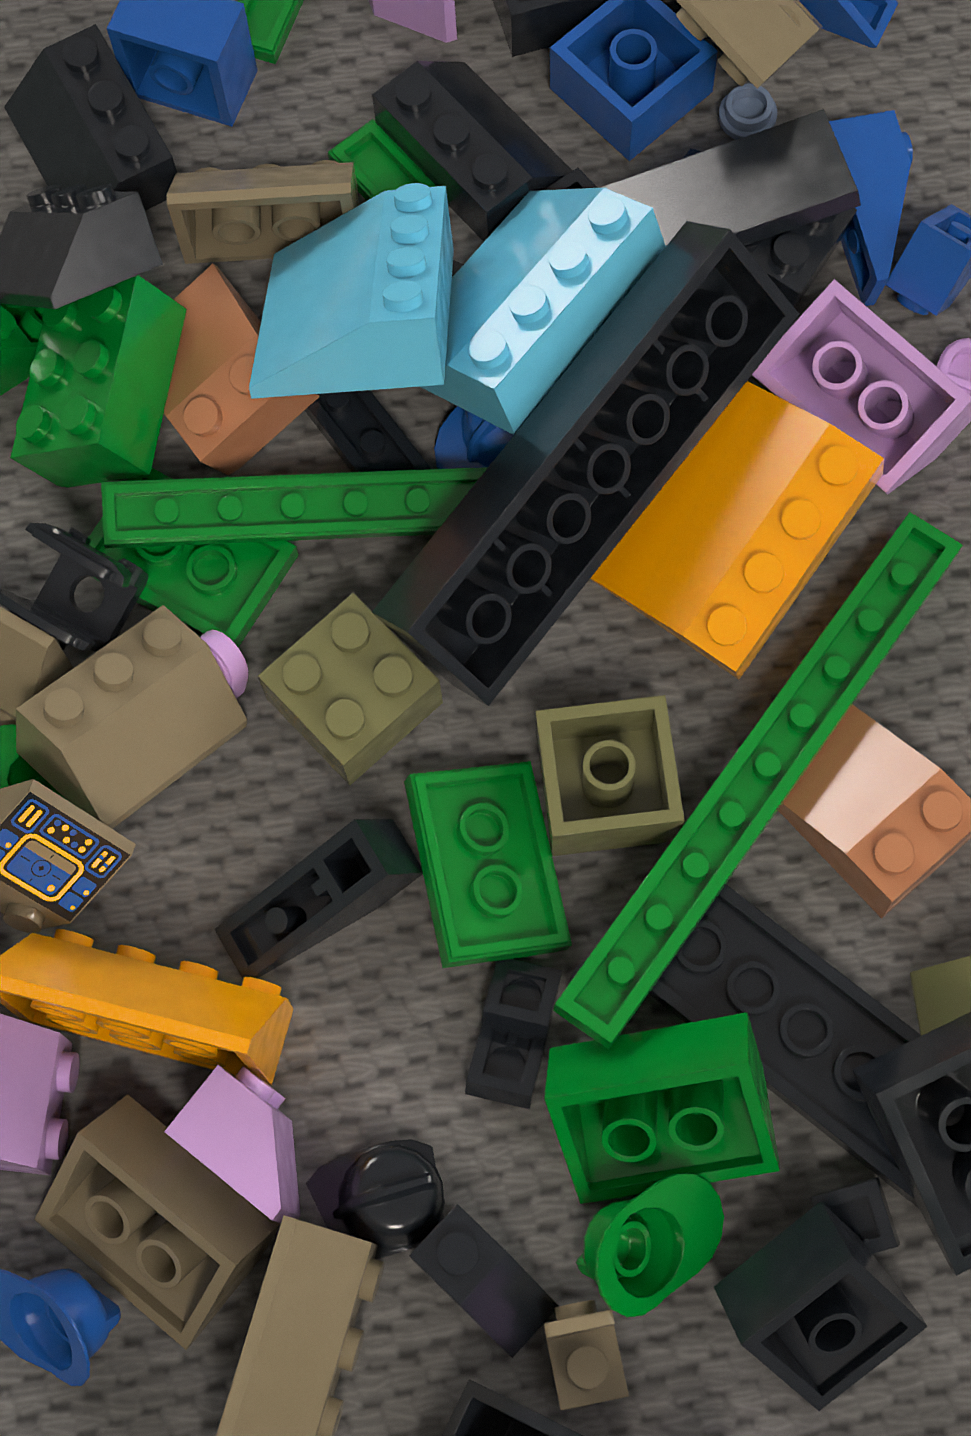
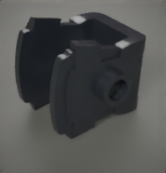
(56, 606)

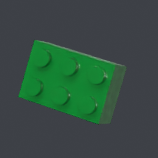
(99, 385)

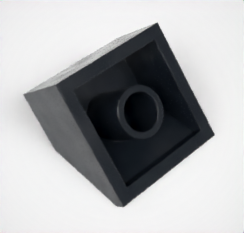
(818, 1307)

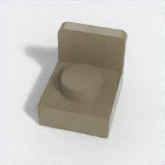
(585, 1355)

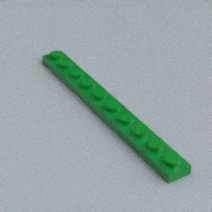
(755, 783)

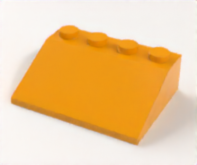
(741, 526)
(145, 1004)

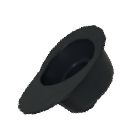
(382, 1195)

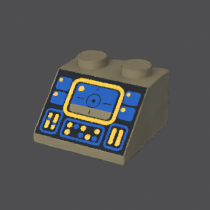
(52, 857)

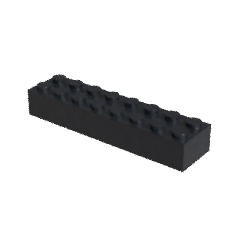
(588, 461)

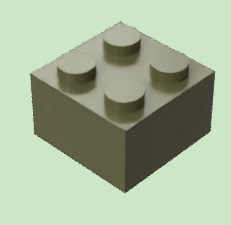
(351, 688)
(609, 775)

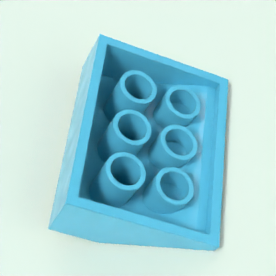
(540, 297)
(360, 300)

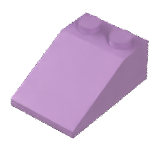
(33, 1080)

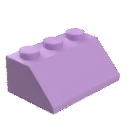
(867, 383)

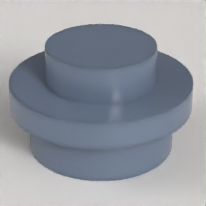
(747, 111)

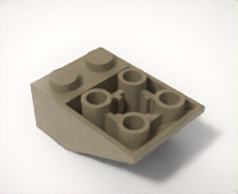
(751, 33)

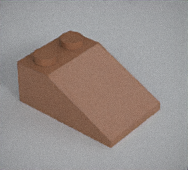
(212, 377)
(878, 811)

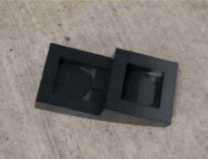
(513, 1032)

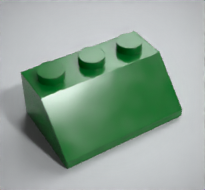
(662, 1107)

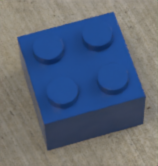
(186, 54)
(632, 71)

